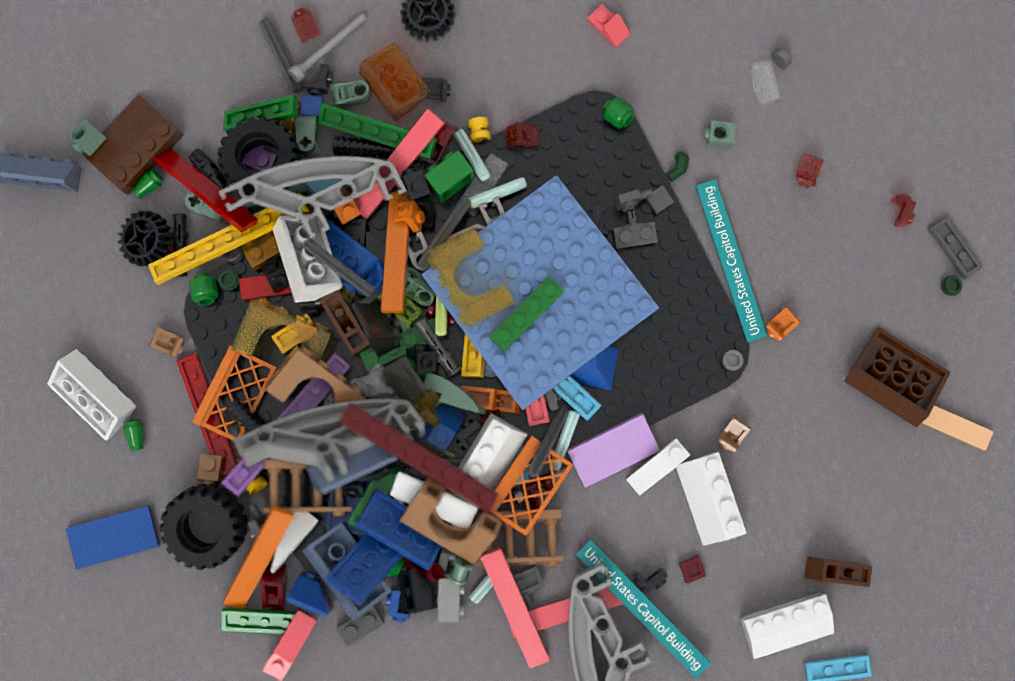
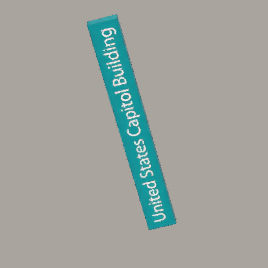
(731, 261)
(645, 610)

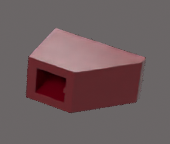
(444, 139)

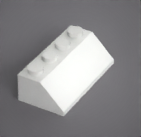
(306, 274)
(91, 394)
(492, 451)
(710, 499)
(449, 509)
(788, 624)

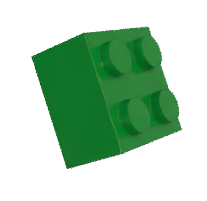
(449, 176)

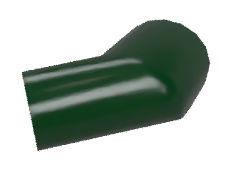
(681, 166)

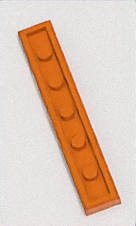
(395, 260)
(258, 557)

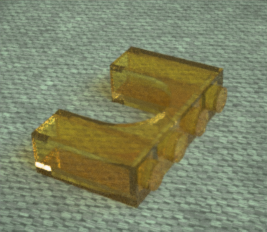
(446, 259)
(261, 316)

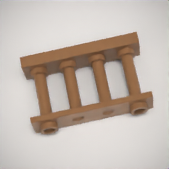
(274, 468)
(550, 518)

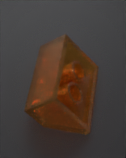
(394, 81)

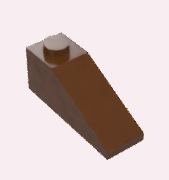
(345, 322)
(838, 571)

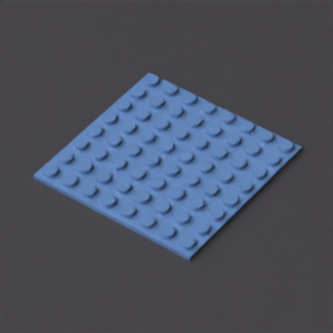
(524, 247)

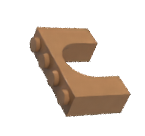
(301, 366)
(465, 542)

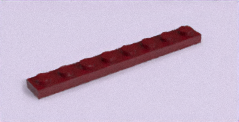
(418, 457)

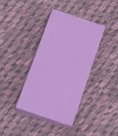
(613, 450)

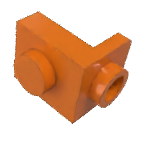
(348, 210)
(410, 213)
(782, 324)

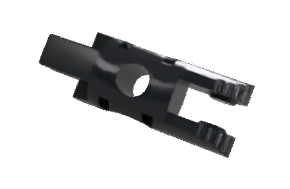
(208, 168)

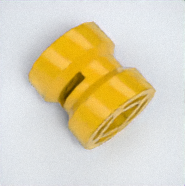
(479, 129)
(256, 484)

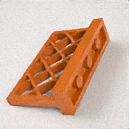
(217, 385)
(513, 473)

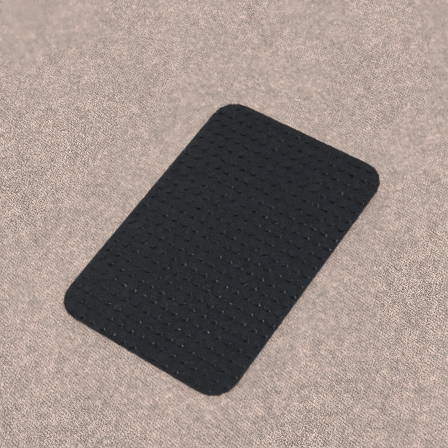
(660, 362)

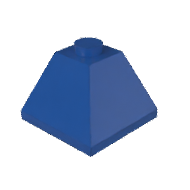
(598, 371)
(445, 432)
(310, 594)

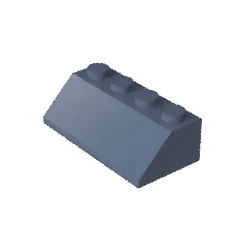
(39, 173)
(356, 465)
(326, 554)

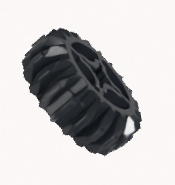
(419, 27)
(137, 235)

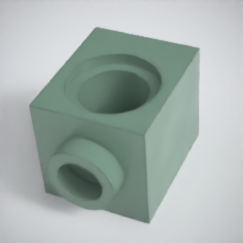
(726, 128)
(86, 137)

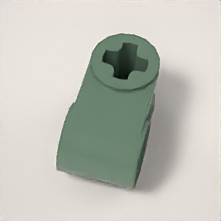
(349, 93)
(307, 131)
(202, 208)
(417, 288)
(460, 570)

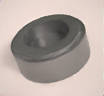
(781, 58)
(233, 256)
(732, 360)
(516, 492)

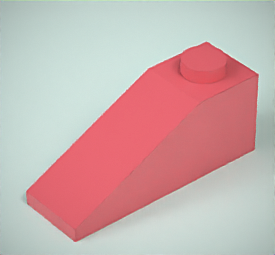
(289, 644)

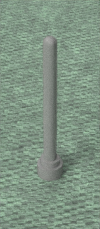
(299, 71)

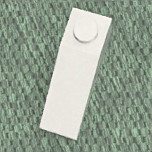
(658, 466)
(297, 531)

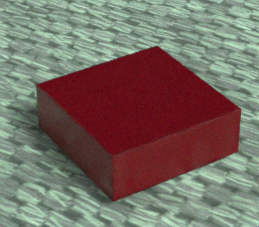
(692, 569)

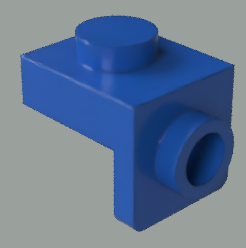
(393, 601)

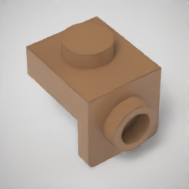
(166, 342)
(733, 434)
(209, 469)

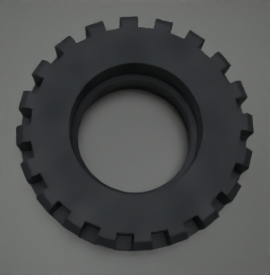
(248, 136)
(182, 541)

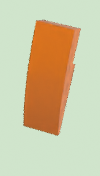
(494, 399)

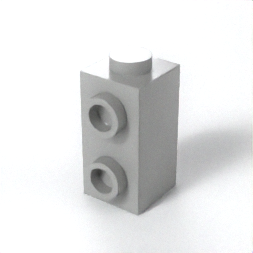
(449, 600)

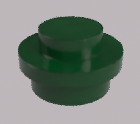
(228, 280)
(951, 285)

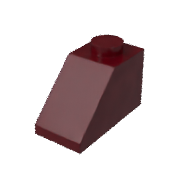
(273, 588)

